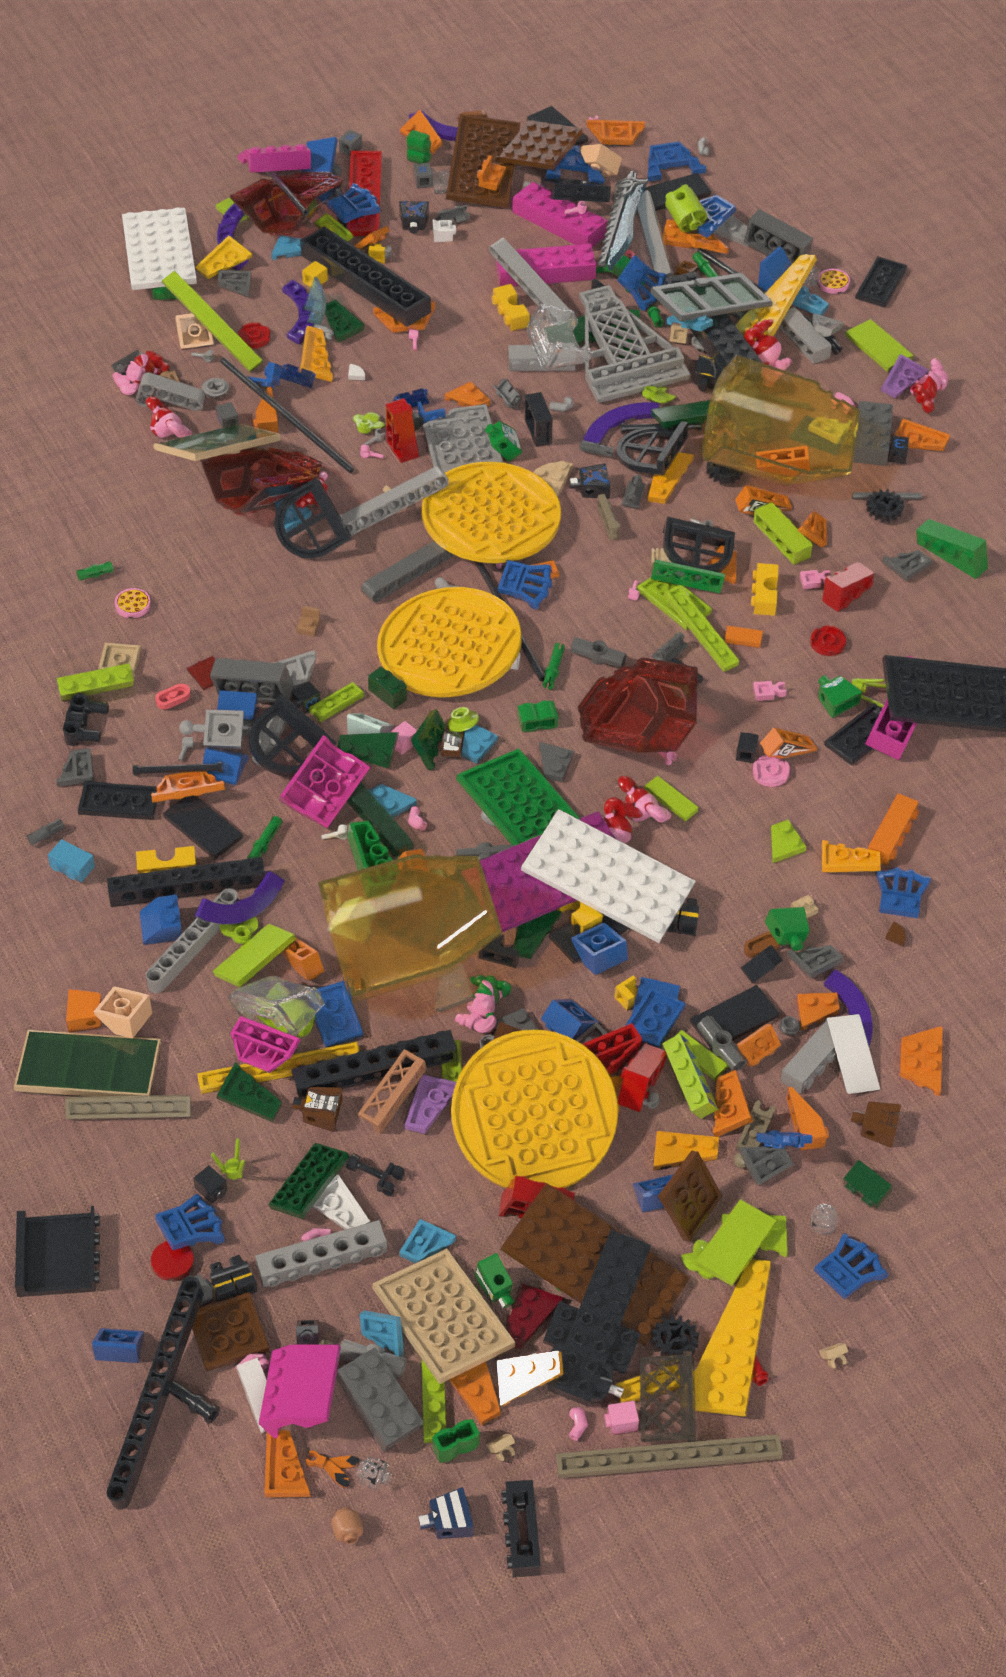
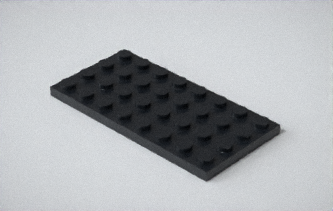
(945, 693)

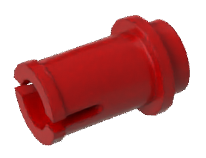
(759, 1375)

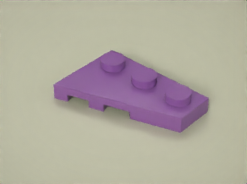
(902, 376)
(428, 1103)

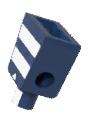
(449, 1516)

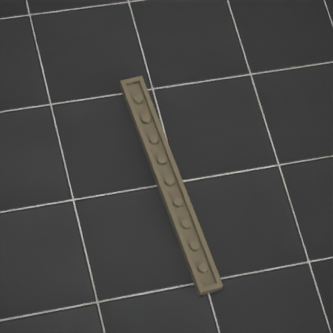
(668, 1456)

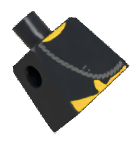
(706, 373)

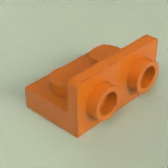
(491, 174)
(759, 1045)

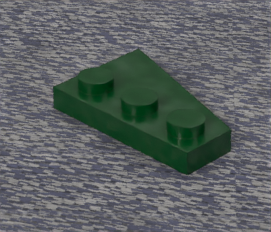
(427, 738)
(532, 933)

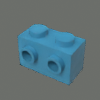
(71, 861)

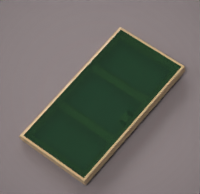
(217, 442)
(87, 1064)

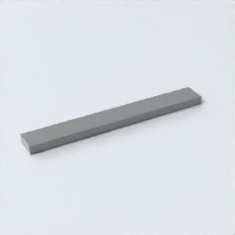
(654, 235)

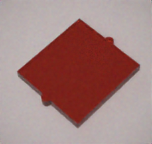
(201, 672)

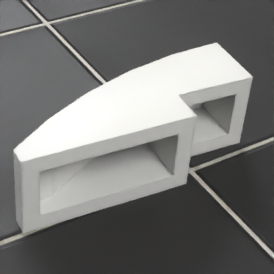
(254, 1384)

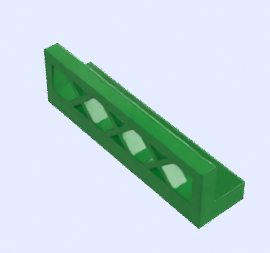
(686, 576)

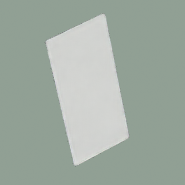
(853, 1054)

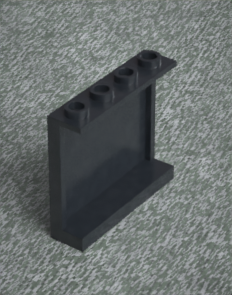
(56, 1254)

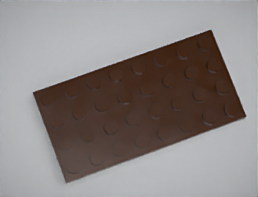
(474, 142)
(563, 1247)

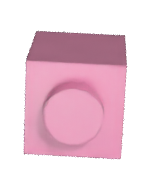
(404, 741)
(622, 1418)

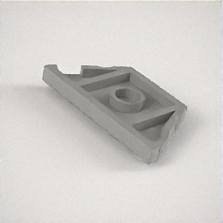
(300, 667)

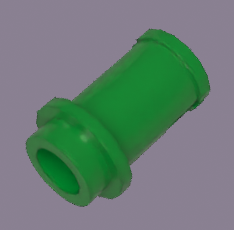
(654, 314)

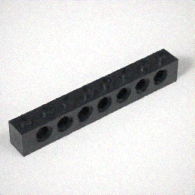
(185, 881)
(368, 1072)

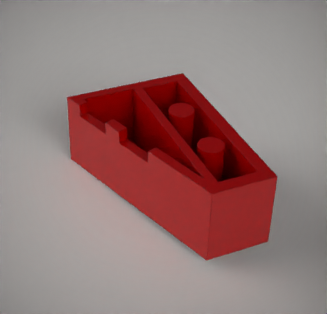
(400, 430)
(847, 586)
(615, 1047)
(640, 1075)
(521, 1194)

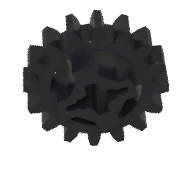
(722, 473)
(884, 505)
(672, 1330)

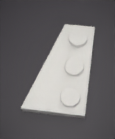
(340, 1205)

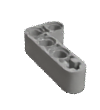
(170, 392)

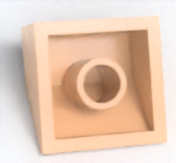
(601, 159)
(192, 332)
(124, 1011)

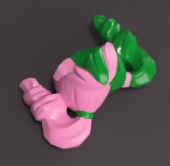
(483, 1006)

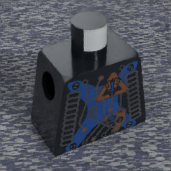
(414, 215)
(592, 481)

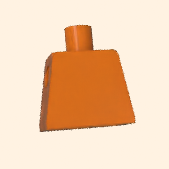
(81, 1010)

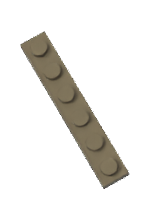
(128, 1106)

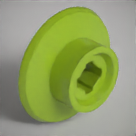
(462, 719)

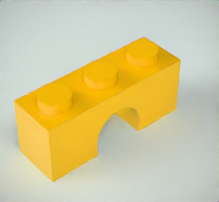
(506, 302)
(765, 599)
(149, 862)
(584, 915)

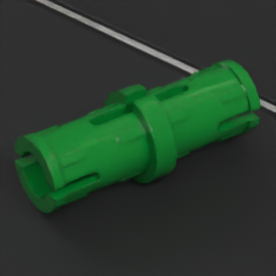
(94, 571)

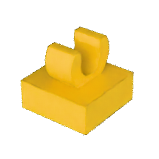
(377, 253)

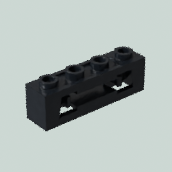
(523, 1564)

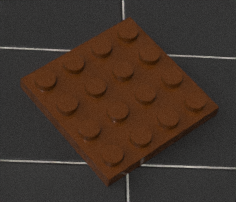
(541, 145)

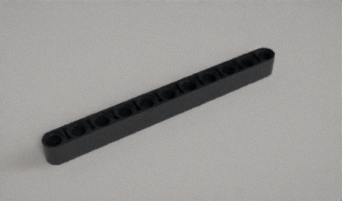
(155, 1400)

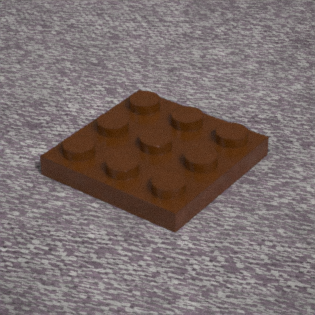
(690, 1196)
(228, 1332)

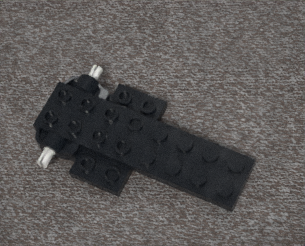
(592, 1335)

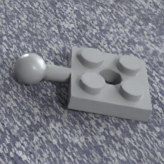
(213, 722)

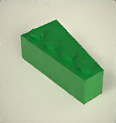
(954, 546)
(366, 845)

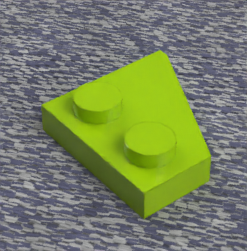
(785, 841)

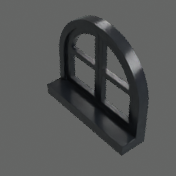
(576, 190)
(667, 454)
(328, 511)
(698, 533)
(297, 720)

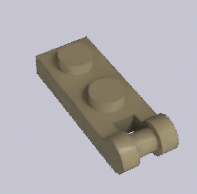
(608, 518)

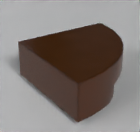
(896, 934)

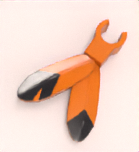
(333, 1466)

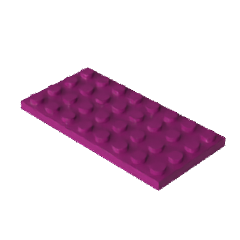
(519, 895)

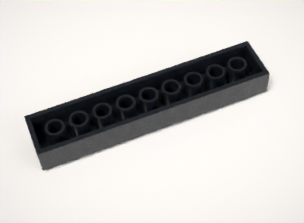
(366, 276)
(722, 339)

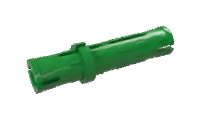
(704, 265)
(552, 670)
(261, 845)

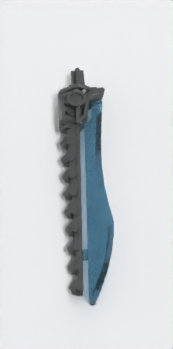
(620, 227)

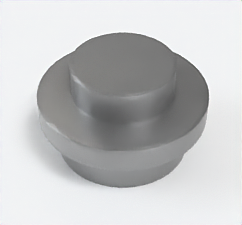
(789, 1025)

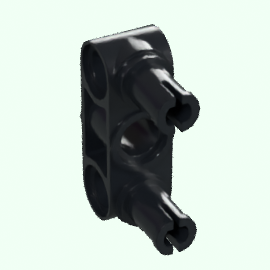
(77, 717)

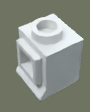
(443, 230)

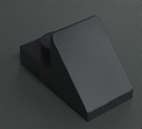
(497, 953)
(761, 964)

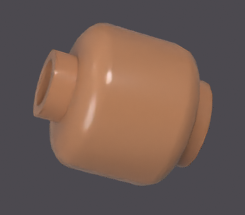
(347, 1525)

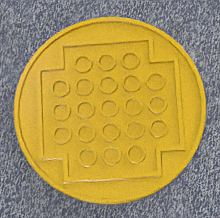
(492, 513)
(450, 641)
(534, 1109)

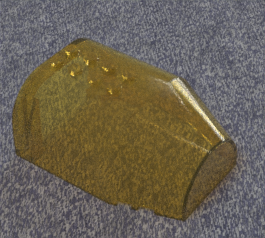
(775, 409)
(407, 921)

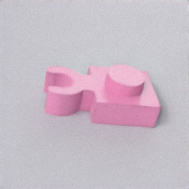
(813, 579)
(766, 690)

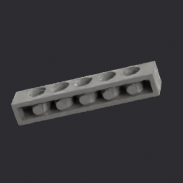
(329, 1245)

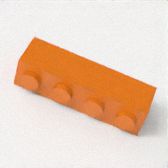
(893, 828)

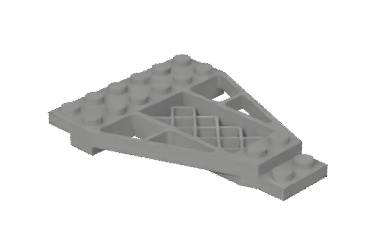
(625, 375)

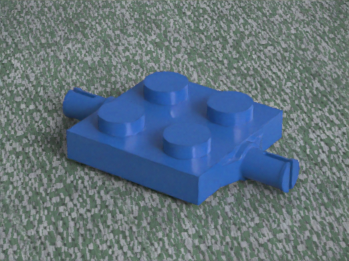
(781, 1139)

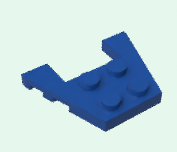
(671, 155)
(574, 161)
(717, 211)

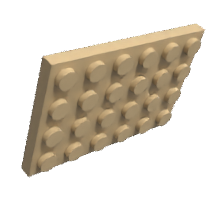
(443, 1316)

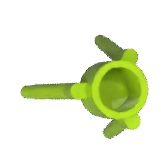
(862, 685)
(233, 1167)

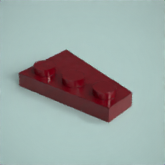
(529, 1312)

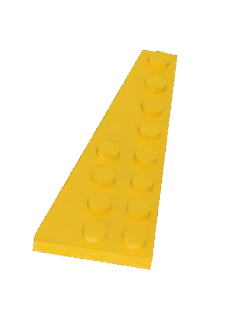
(781, 294)
(728, 1362)

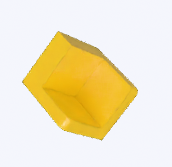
(314, 270)
(626, 993)

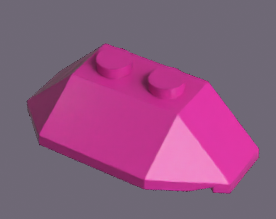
(262, 1045)

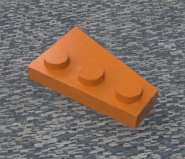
(421, 124)
(922, 436)
(478, 1392)
(283, 1470)

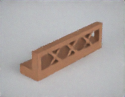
(400, 1092)

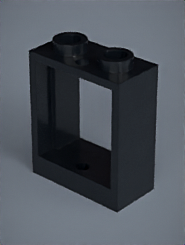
(538, 419)

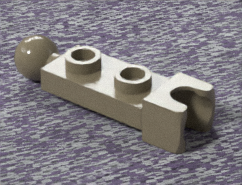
(760, 1124)

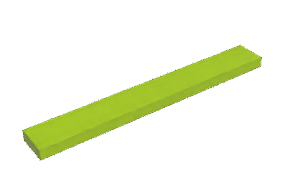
(212, 321)

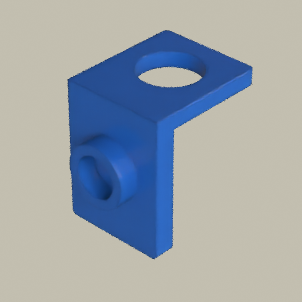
(431, 415)

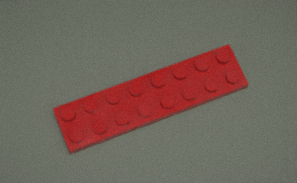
(366, 172)

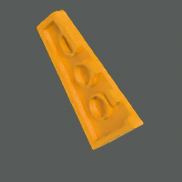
(315, 355)
(663, 485)

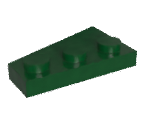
(342, 321)
(370, 747)
(246, 1094)

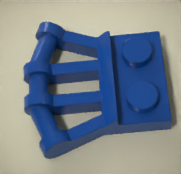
(346, 208)
(634, 275)
(514, 580)
(901, 902)
(178, 1227)
(841, 1275)

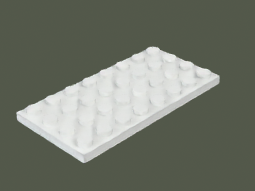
(157, 246)
(608, 876)

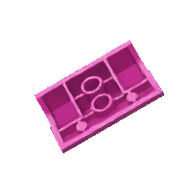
(277, 158)
(324, 783)
(299, 1386)

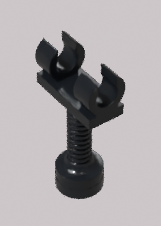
(383, 1185)

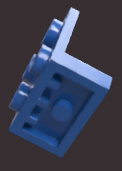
(272, 375)

